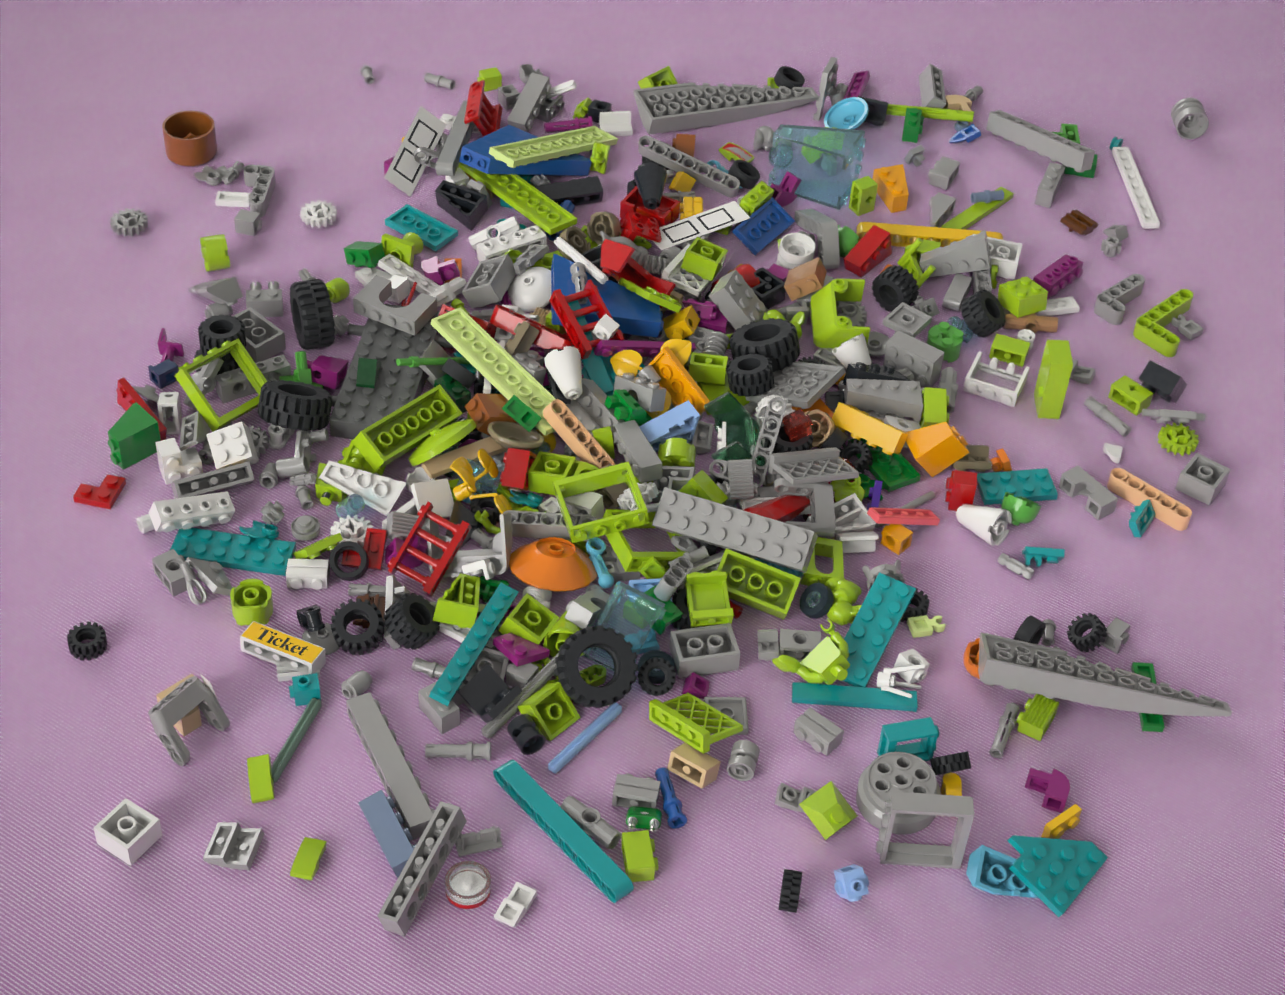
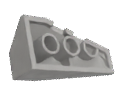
(219, 291)

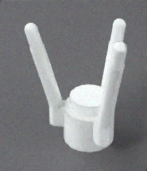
(886, 680)

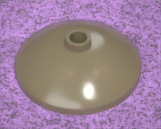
(514, 435)

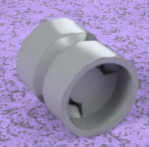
(743, 760)

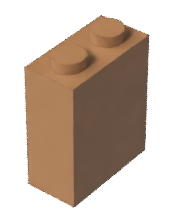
(805, 279)

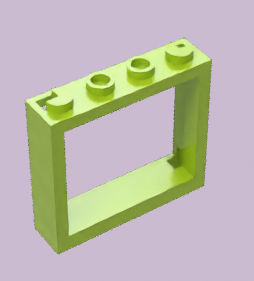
(246, 364)
(596, 480)
(632, 560)

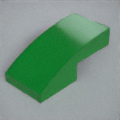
(521, 413)

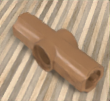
(1031, 322)

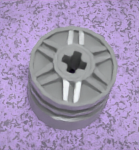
(1189, 118)

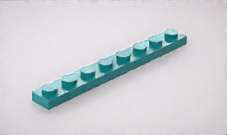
(473, 644)

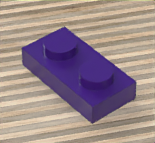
(874, 494)

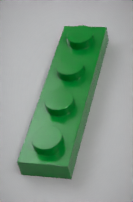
(1148, 721)

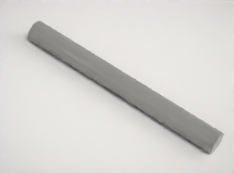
(915, 503)

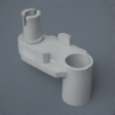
(301, 461)

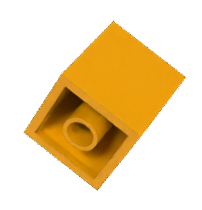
(937, 446)

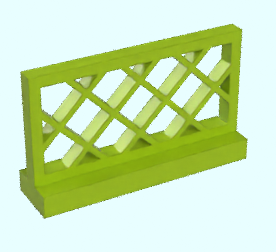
(674, 720)

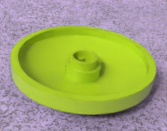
(441, 440)

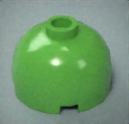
(847, 240)
(1021, 508)

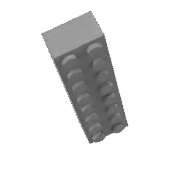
(735, 530)

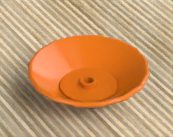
(552, 565)

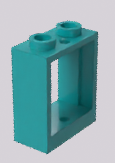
(906, 731)

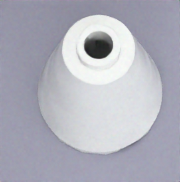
(853, 351)
(566, 371)
(985, 522)

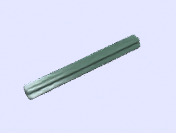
(295, 738)

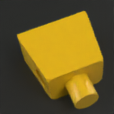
(678, 324)

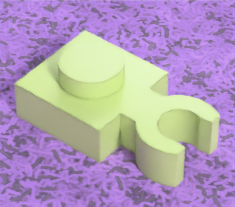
(923, 626)

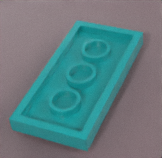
(431, 231)
(1030, 484)

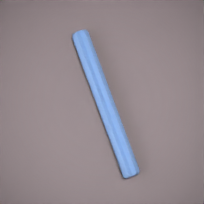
(584, 737)

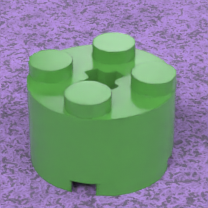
(947, 339)

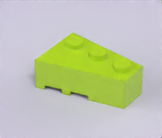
(460, 602)

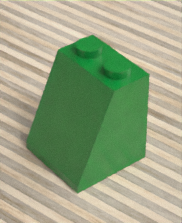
(133, 437)

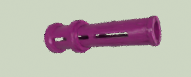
(549, 127)

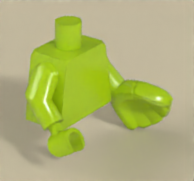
(824, 663)

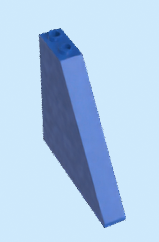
(477, 156)
(626, 307)

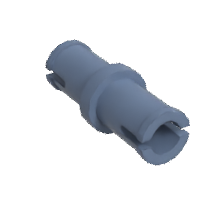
(987, 196)

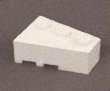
(851, 516)

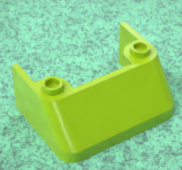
(827, 327)

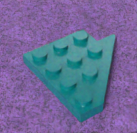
(1055, 868)

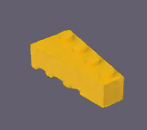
(869, 428)

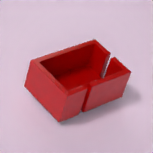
(665, 214)

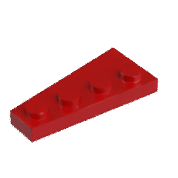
(127, 396)

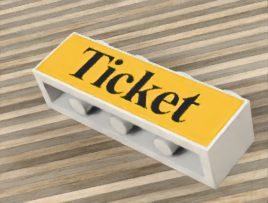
(278, 646)

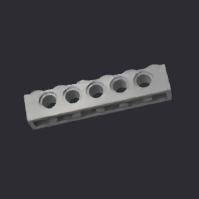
(422, 868)

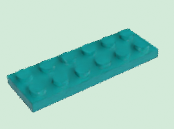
(235, 550)
(875, 627)

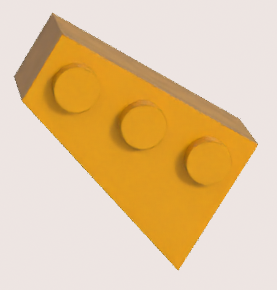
(892, 187)

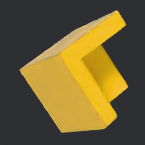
(682, 182)

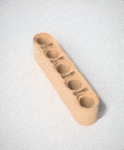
(574, 431)
(1136, 491)

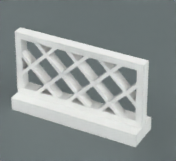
(674, 271)

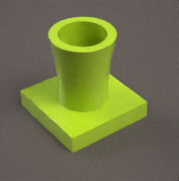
(404, 248)

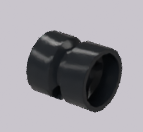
(526, 734)

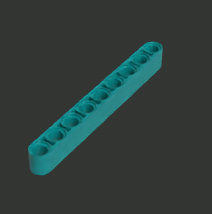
(563, 831)

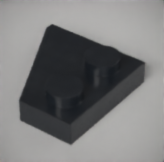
(459, 514)

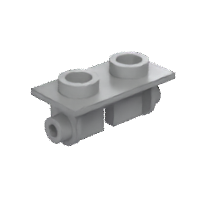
(478, 842)

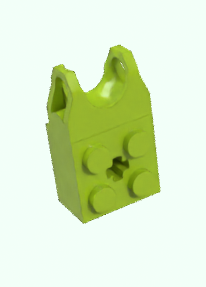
(551, 467)

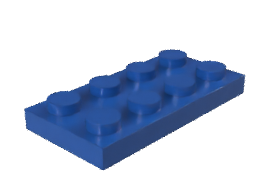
(763, 226)

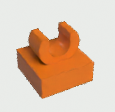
(1001, 462)

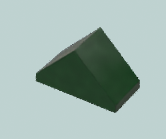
(367, 372)

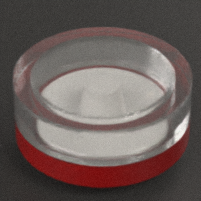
(467, 884)

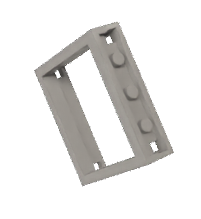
(924, 854)

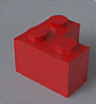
(516, 469)
(961, 489)

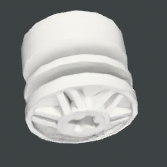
(795, 250)

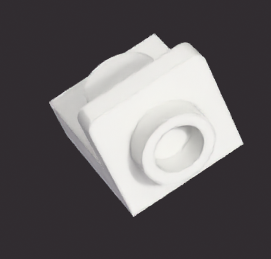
(477, 566)

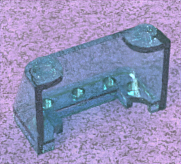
(628, 613)

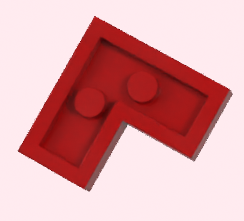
(100, 496)
(374, 547)

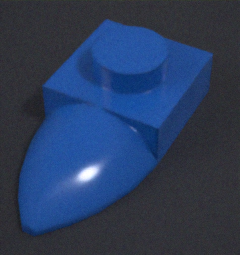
(967, 134)

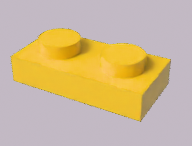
(1057, 826)

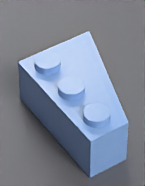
(675, 423)

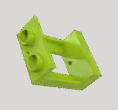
(826, 548)

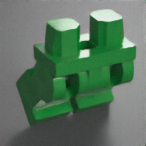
(626, 407)

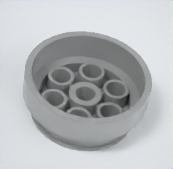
(900, 774)

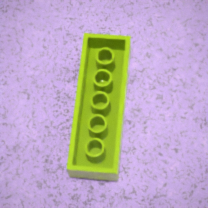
(406, 427)

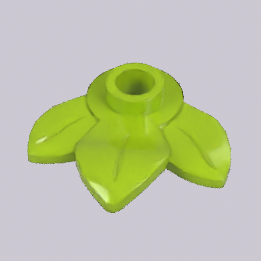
(844, 488)

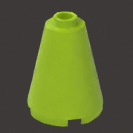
(558, 634)

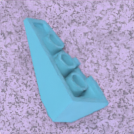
(991, 873)

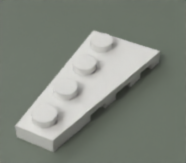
(376, 490)

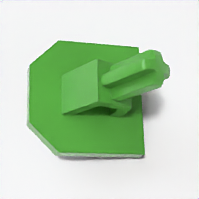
(302, 372)

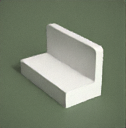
(616, 123)
(857, 541)

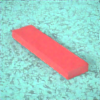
(903, 516)

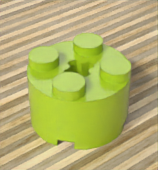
(215, 252)
(677, 453)
(251, 602)

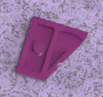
(519, 649)

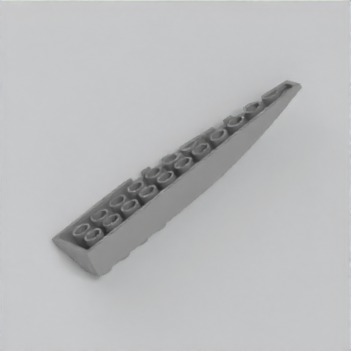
(704, 105)
(1056, 675)

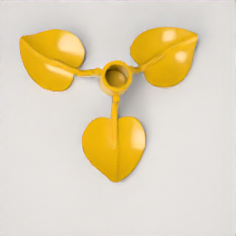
(630, 360)
(467, 489)

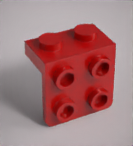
(639, 225)

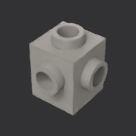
(926, 306)

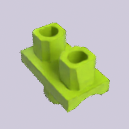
(599, 157)

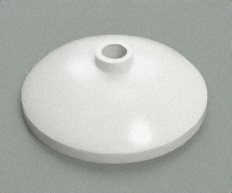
(531, 289)

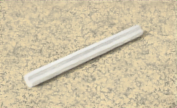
(577, 257)

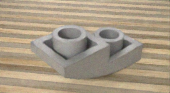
(791, 798)

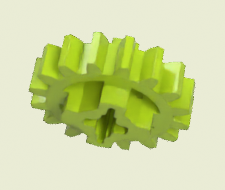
(1178, 439)

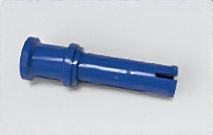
(672, 805)

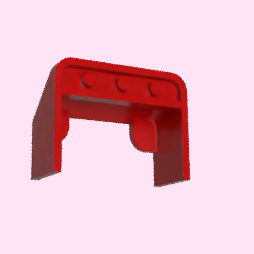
(618, 263)

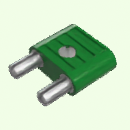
(643, 818)

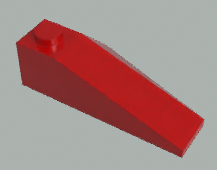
(781, 508)

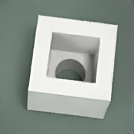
(606, 328)

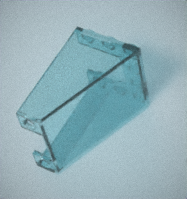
(821, 158)

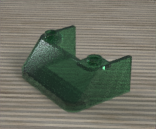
(741, 429)

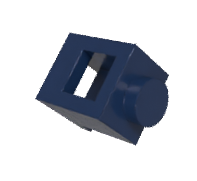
(163, 373)

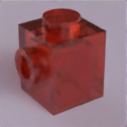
(797, 425)

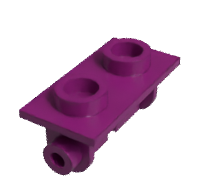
(706, 309)

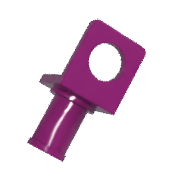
(168, 349)

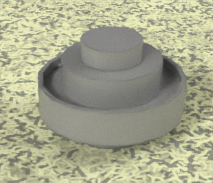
(305, 527)

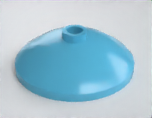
(847, 114)

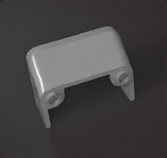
(498, 555)

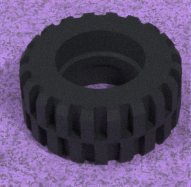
(312, 314)
(770, 337)
(295, 405)
(623, 661)

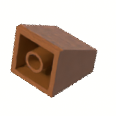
(486, 409)

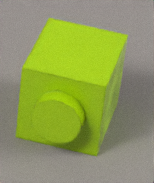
(492, 78)

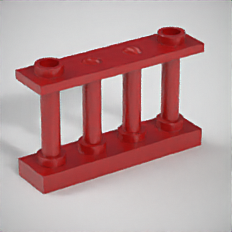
(481, 111)
(569, 320)
(441, 565)

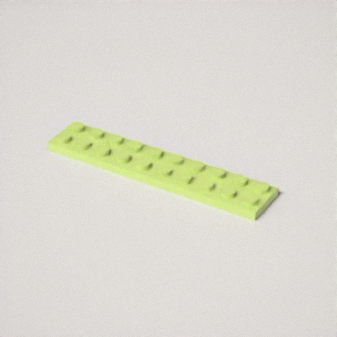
(551, 146)
(494, 362)

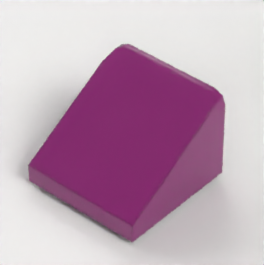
(696, 686)

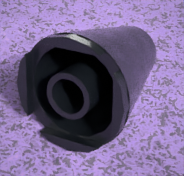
(650, 183)

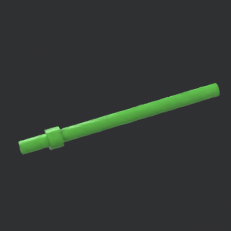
(415, 361)

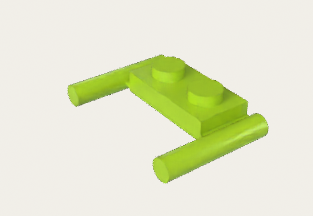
(910, 263)

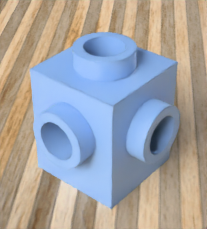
(851, 882)

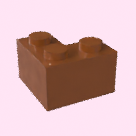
(684, 143)

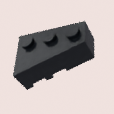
(461, 203)

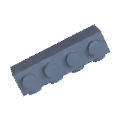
(388, 829)

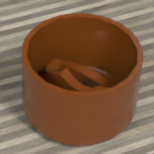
(189, 138)

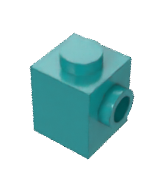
(305, 688)

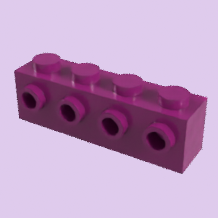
(1059, 274)

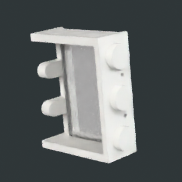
(995, 383)

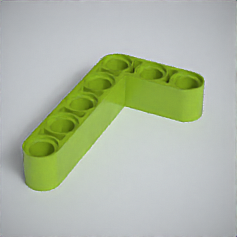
(1150, 325)

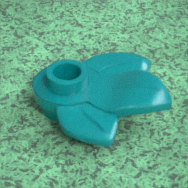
(532, 499)
(261, 530)

